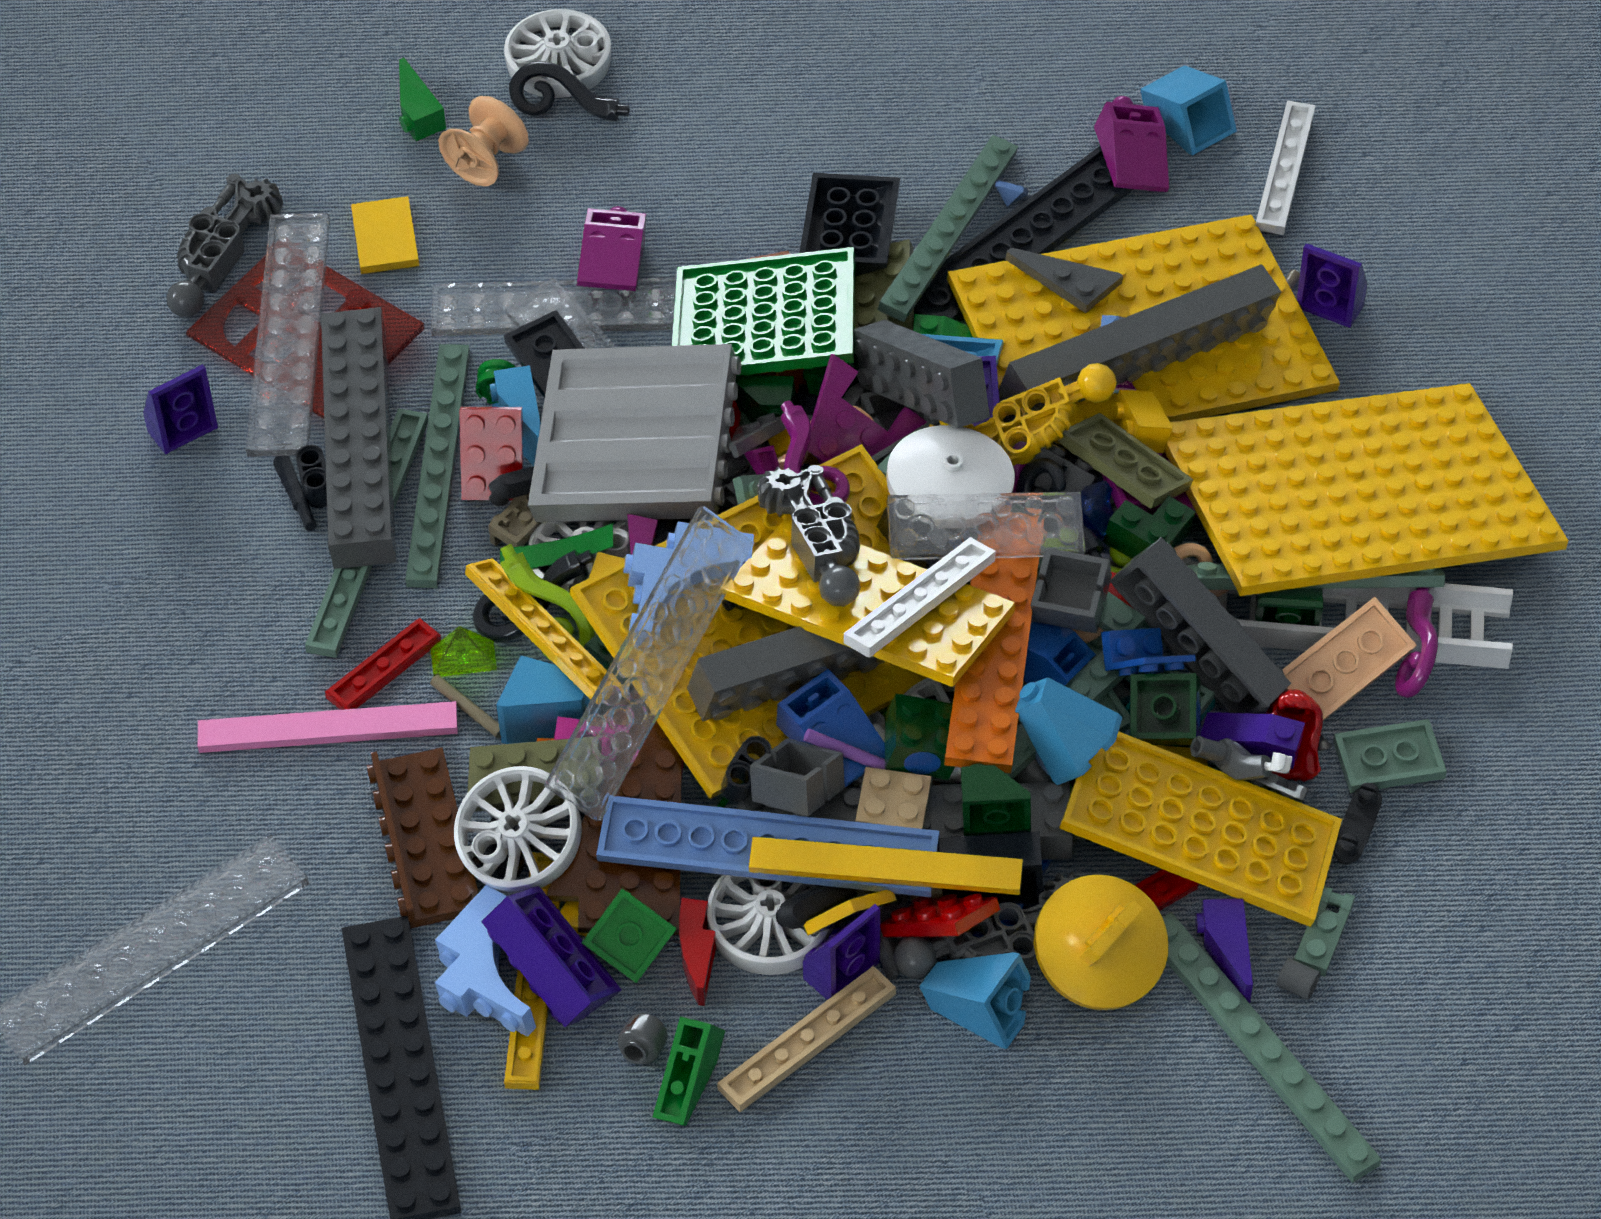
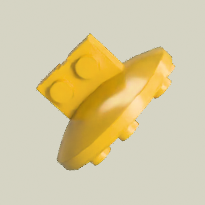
(1101, 942)

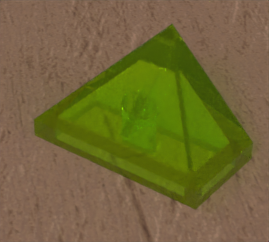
(463, 654)

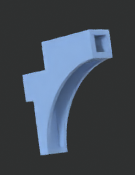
(649, 562)
(474, 968)

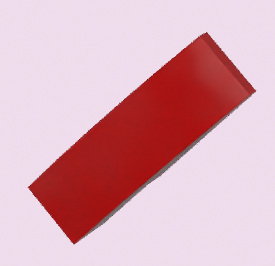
(696, 946)

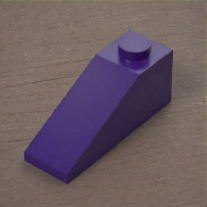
(1256, 732)
(1226, 940)

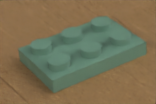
(1390, 755)

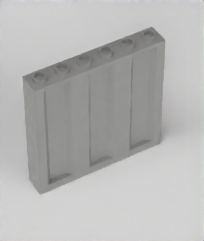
(634, 433)

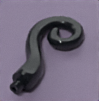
(598, 106)
(1025, 484)
(559, 573)

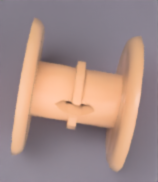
(493, 129)

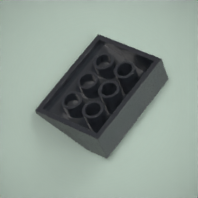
(852, 213)

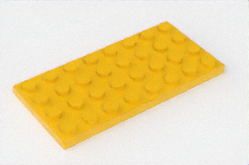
(935, 646)
(1205, 826)

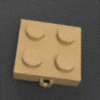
(893, 798)

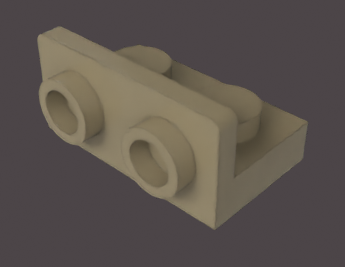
(513, 524)

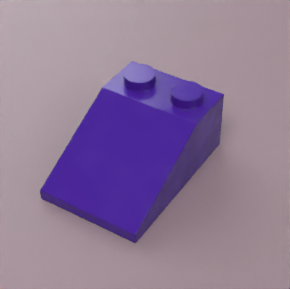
(1331, 286)
(180, 410)
(845, 954)

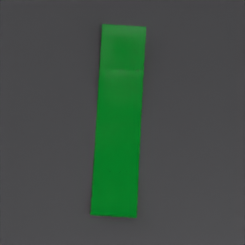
(548, 552)

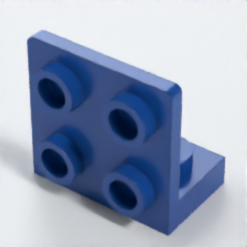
(1139, 650)

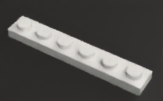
(1285, 167)
(919, 597)

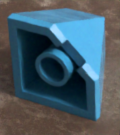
(1065, 727)
(980, 994)

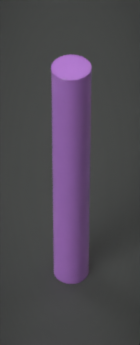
(848, 751)

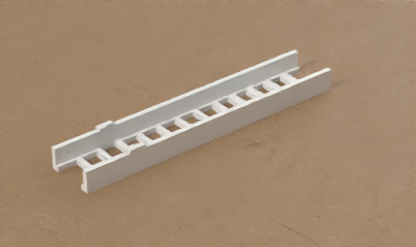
(1450, 599)

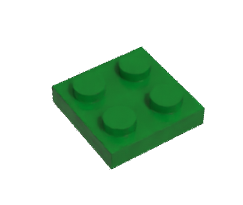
(629, 935)

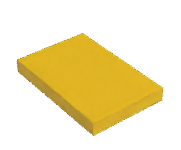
(384, 235)

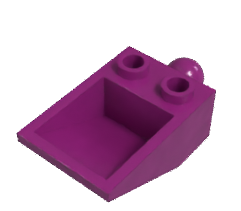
(1133, 145)
(612, 249)

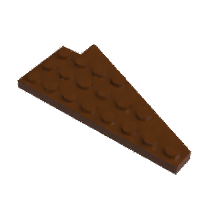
(596, 883)

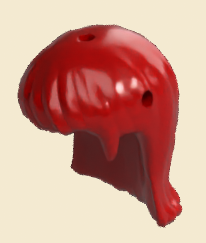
(1303, 708)

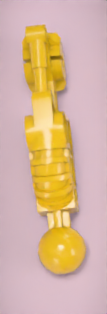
(1046, 425)

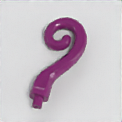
(799, 430)
(1419, 619)

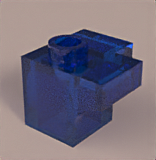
(1097, 507)

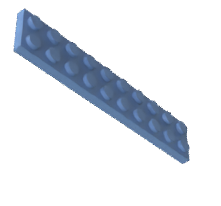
(721, 839)

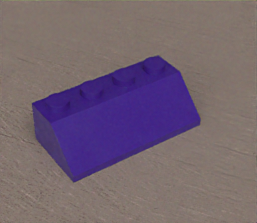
(550, 955)

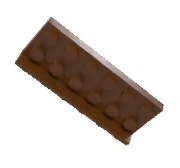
(420, 826)

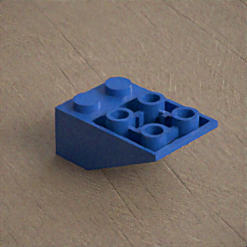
(1054, 653)
(831, 710)

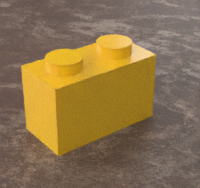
(1142, 417)

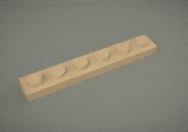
(806, 1039)

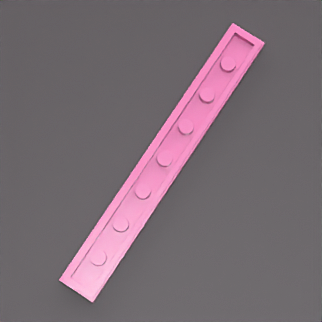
(327, 727)

